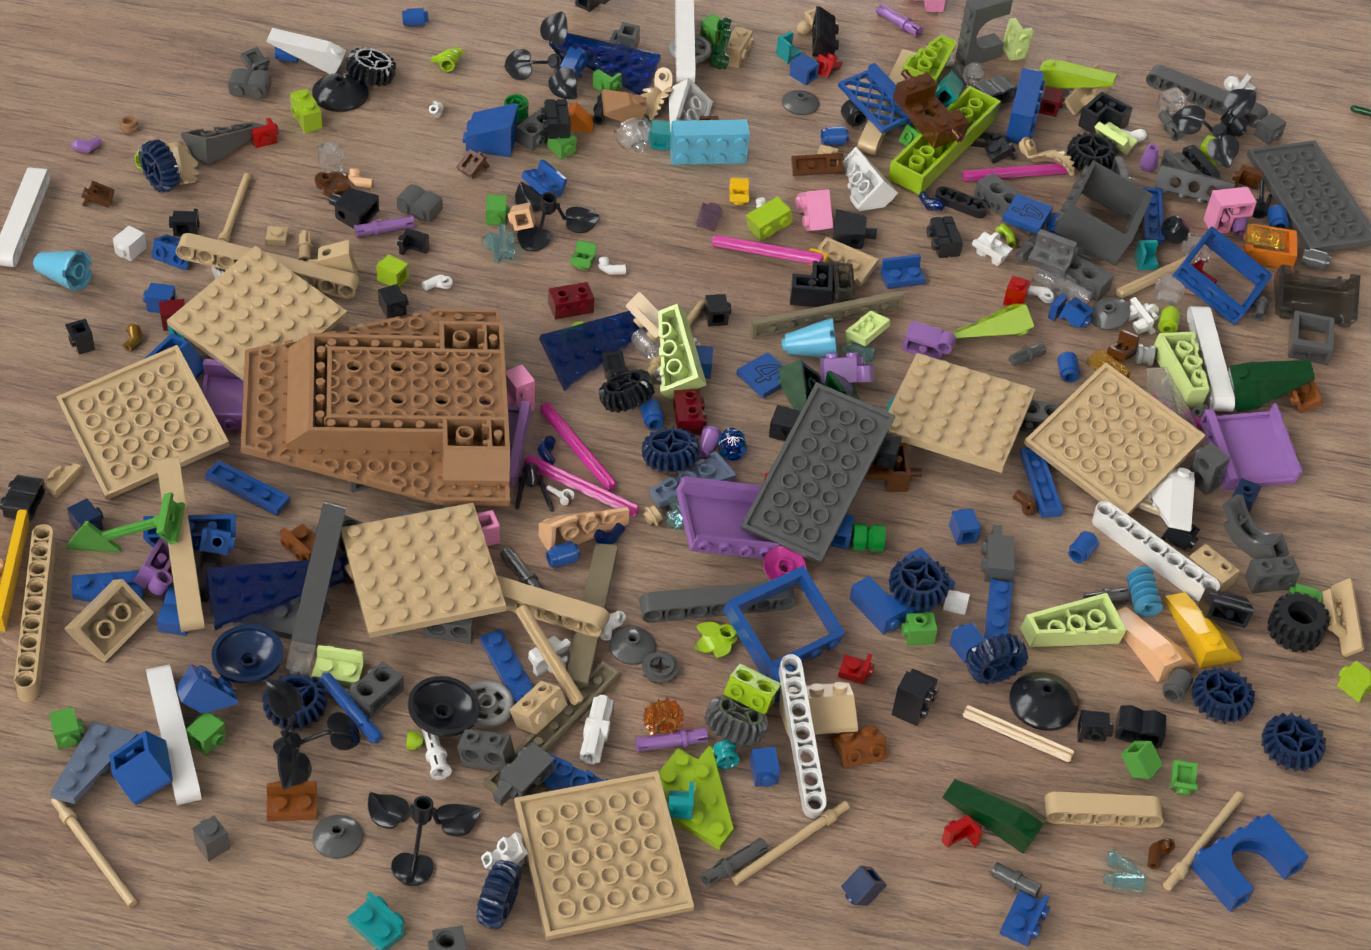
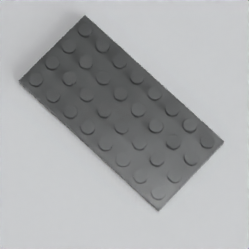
(1312, 195)
(818, 473)

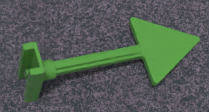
(167, 524)

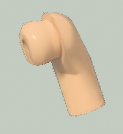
(357, 180)

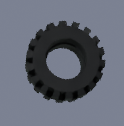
(1304, 610)

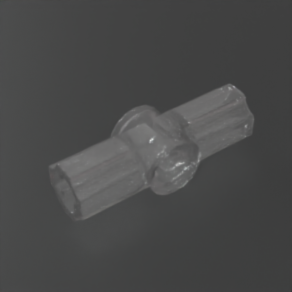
(1062, 285)

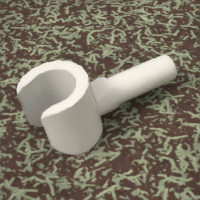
(563, 495)

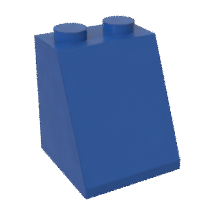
(492, 131)

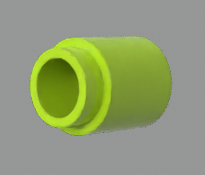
(1169, 320)

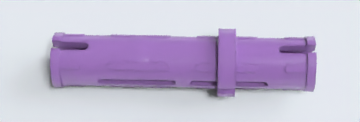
(904, 23)
(375, 227)
(666, 740)

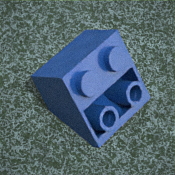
(191, 356)
(205, 691)
(142, 766)

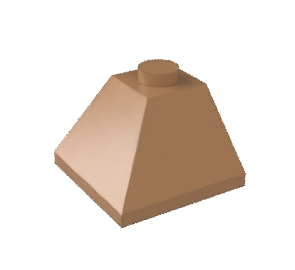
(623, 105)

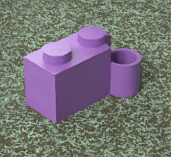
(928, 340)
(849, 367)
(154, 573)

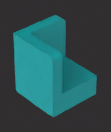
(786, 49)
(660, 135)
(1145, 255)
(681, 803)

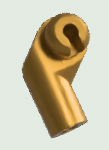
(135, 337)

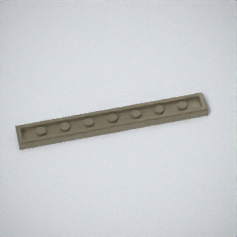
(839, 312)
(596, 593)
(600, 682)

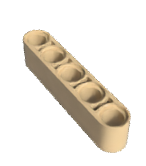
(1103, 809)

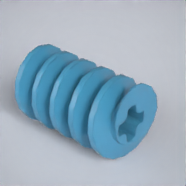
(1144, 592)

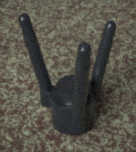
(1261, 207)
(531, 478)

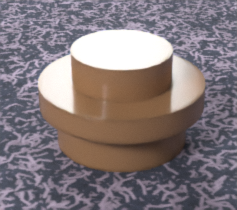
(129, 124)

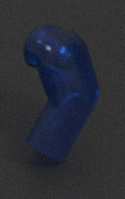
(931, 203)
(545, 449)
(609, 537)

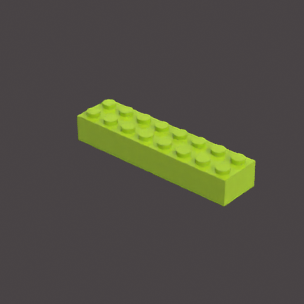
(922, 164)

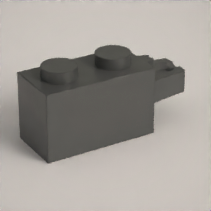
(998, 556)
(524, 774)

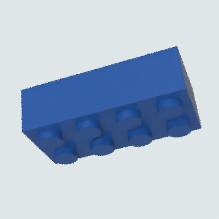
(1026, 105)

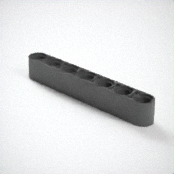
(1199, 92)
(318, 573)
(706, 602)

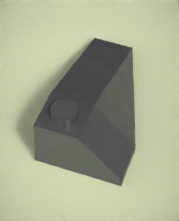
(218, 143)

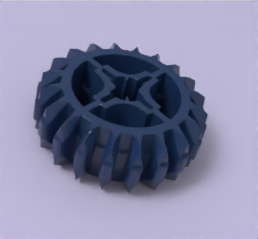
(159, 165)
(670, 450)
(919, 582)
(997, 659)
(310, 691)
(1220, 700)
(1293, 742)
(498, 894)

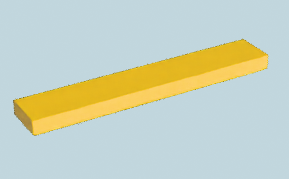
(12, 565)

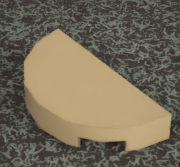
(62, 477)

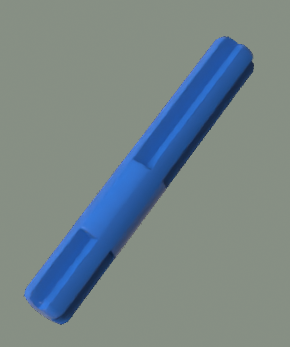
(351, 708)

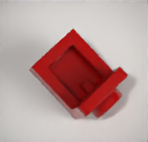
(827, 63)
(266, 134)
(960, 829)

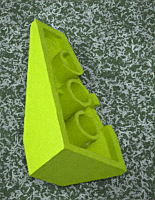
(1070, 75)
(1006, 321)

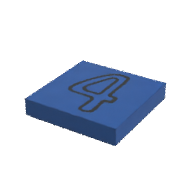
(1027, 213)
(761, 374)

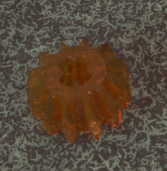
(663, 717)

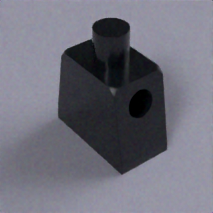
(355, 206)
(852, 229)

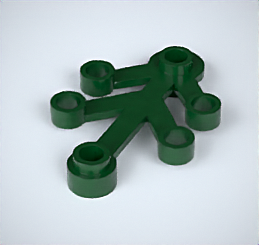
(721, 59)

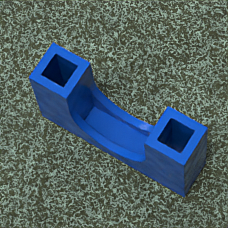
(881, 607)
(1261, 837)

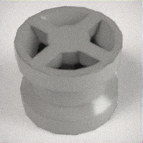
(1145, 355)

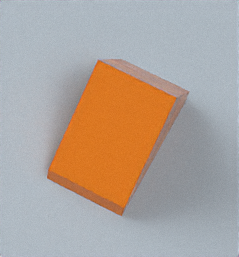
(580, 119)

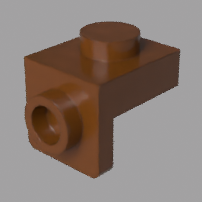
(1124, 347)

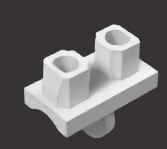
(1232, 83)
(992, 246)
(1146, 315)
(560, 647)
(507, 849)

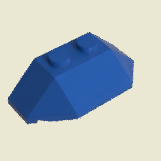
(197, 523)

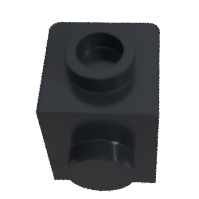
(1000, 150)
(413, 240)
(613, 363)

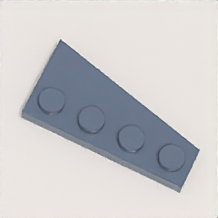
(711, 468)
(89, 761)

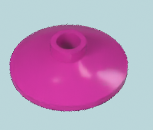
(781, 558)

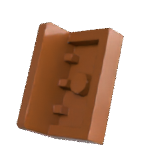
(1306, 397)
(860, 746)

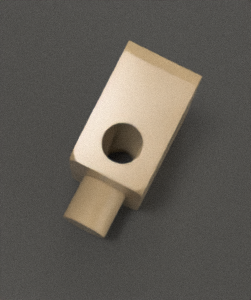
(337, 256)

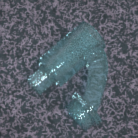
(865, 351)
(1128, 880)

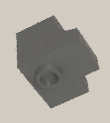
(627, 35)

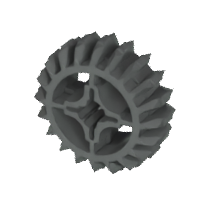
(735, 721)

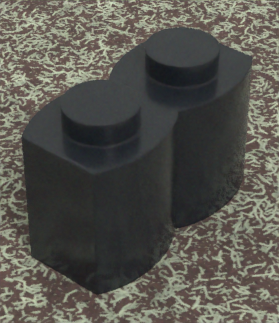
(23, 494)
(1140, 725)

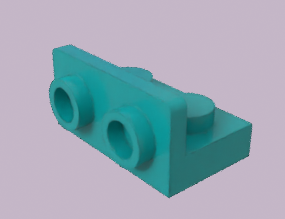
(377, 923)

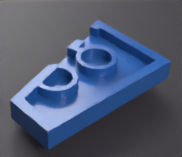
(89, 586)
(568, 776)

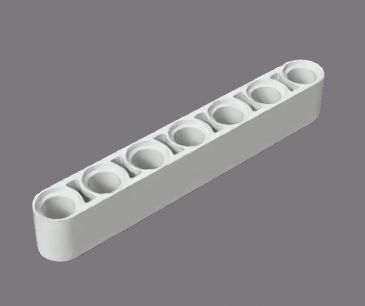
(684, 40)
(22, 215)
(1221, 393)
(1152, 550)
(173, 731)
(802, 747)

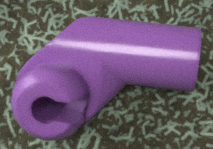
(86, 146)

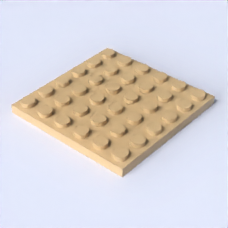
(254, 307)
(959, 412)
(141, 417)
(1114, 439)
(422, 570)
(603, 855)

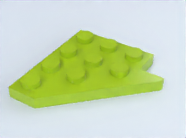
(710, 813)

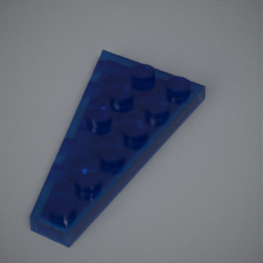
(634, 64)
(579, 348)
(259, 587)

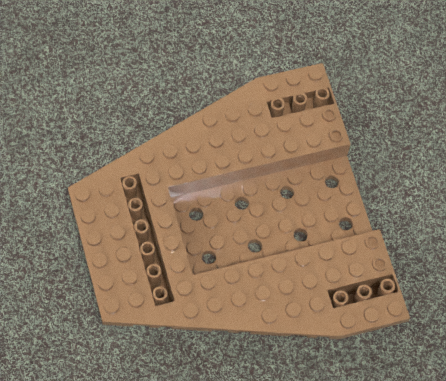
(419, 449)

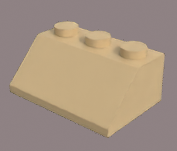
(109, 620)
(830, 707)

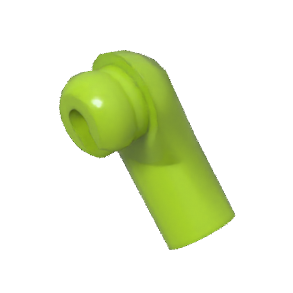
(1010, 236)

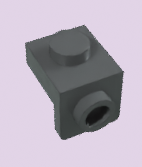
(254, 60)

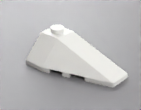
(314, 51)
(688, 102)
(866, 183)
(1175, 498)

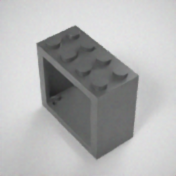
(1114, 194)

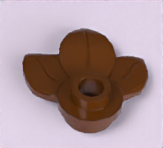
(332, 182)

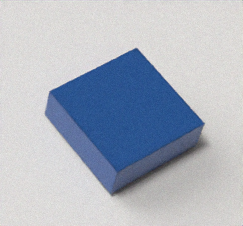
(1057, 307)

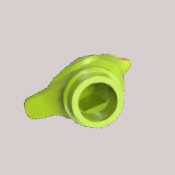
(448, 58)

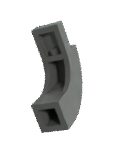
(1248, 535)

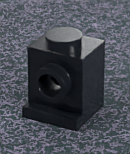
(184, 222)
(80, 336)
(1182, 538)
(1094, 726)

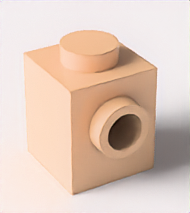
(522, 216)

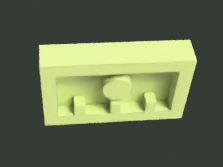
(1016, 40)
(1123, 141)
(867, 329)
(343, 664)

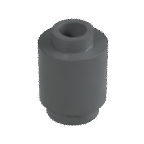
(1316, 259)
(1177, 684)

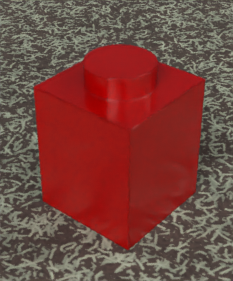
(1016, 291)

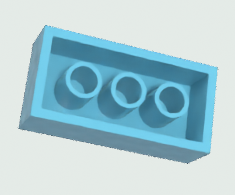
(709, 142)

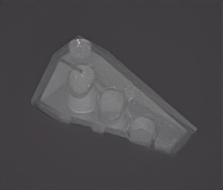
(1165, 390)

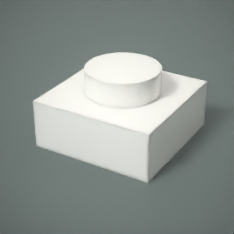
(956, 602)

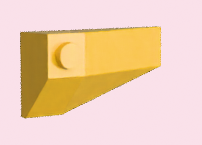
(1204, 637)

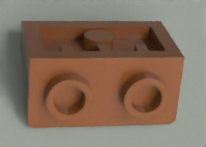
(298, 541)
(292, 803)

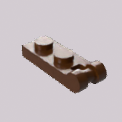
(817, 164)

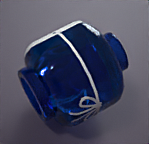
(732, 444)

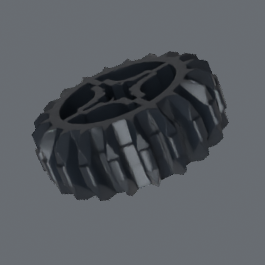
(371, 66)
(1091, 147)
(627, 390)

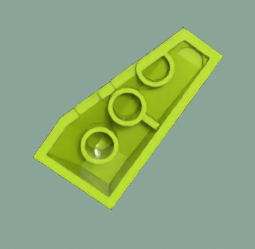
(931, 58)

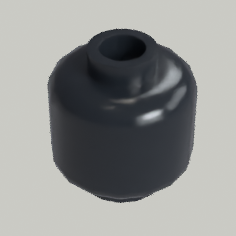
(852, 114)
(1237, 126)
(1175, 229)

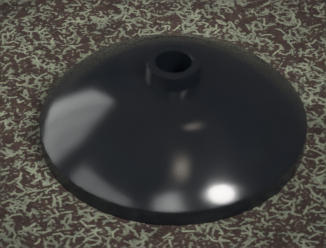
(339, 92)
(447, 698)
(1043, 709)

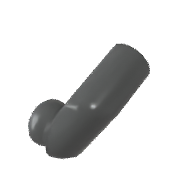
(1199, 410)

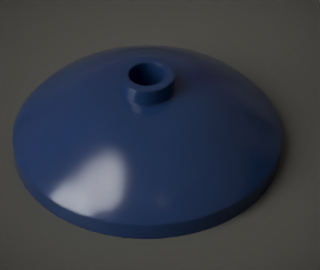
(247, 645)

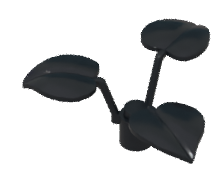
(564, 82)
(1224, 146)
(535, 238)
(292, 765)
(390, 809)

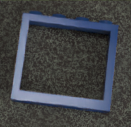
(1210, 292)
(800, 576)

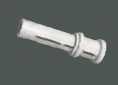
(436, 757)

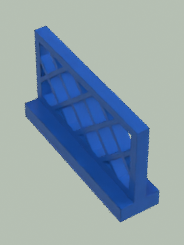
(885, 86)

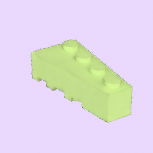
(678, 353)
(1181, 357)
(1075, 623)

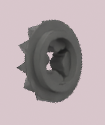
(668, 663)

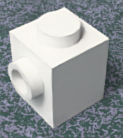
(129, 243)

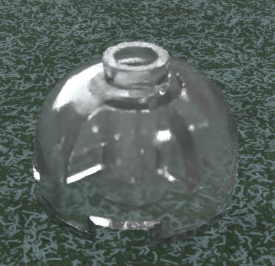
(634, 134)

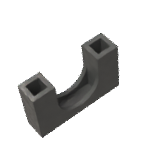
(976, 15)

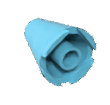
(65, 268)
(811, 340)

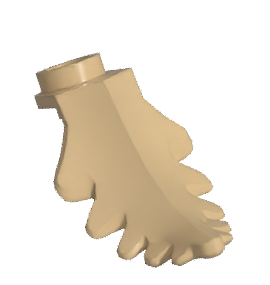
(658, 92)
(1028, 148)
(185, 162)

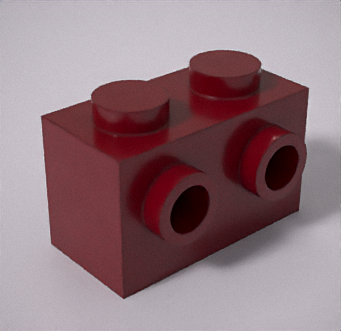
(571, 300)
(688, 411)

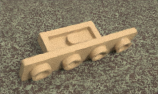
(1082, 96)
(645, 315)
(1344, 616)

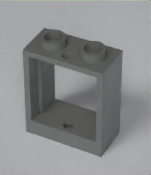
(1300, 348)

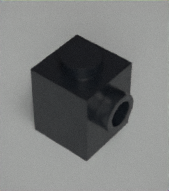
(392, 301)
(717, 310)

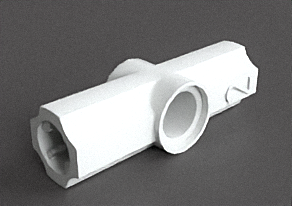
(596, 729)

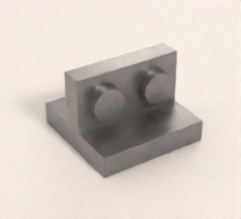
(1053, 253)

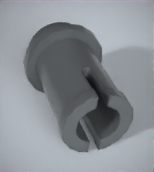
(1261, 304)

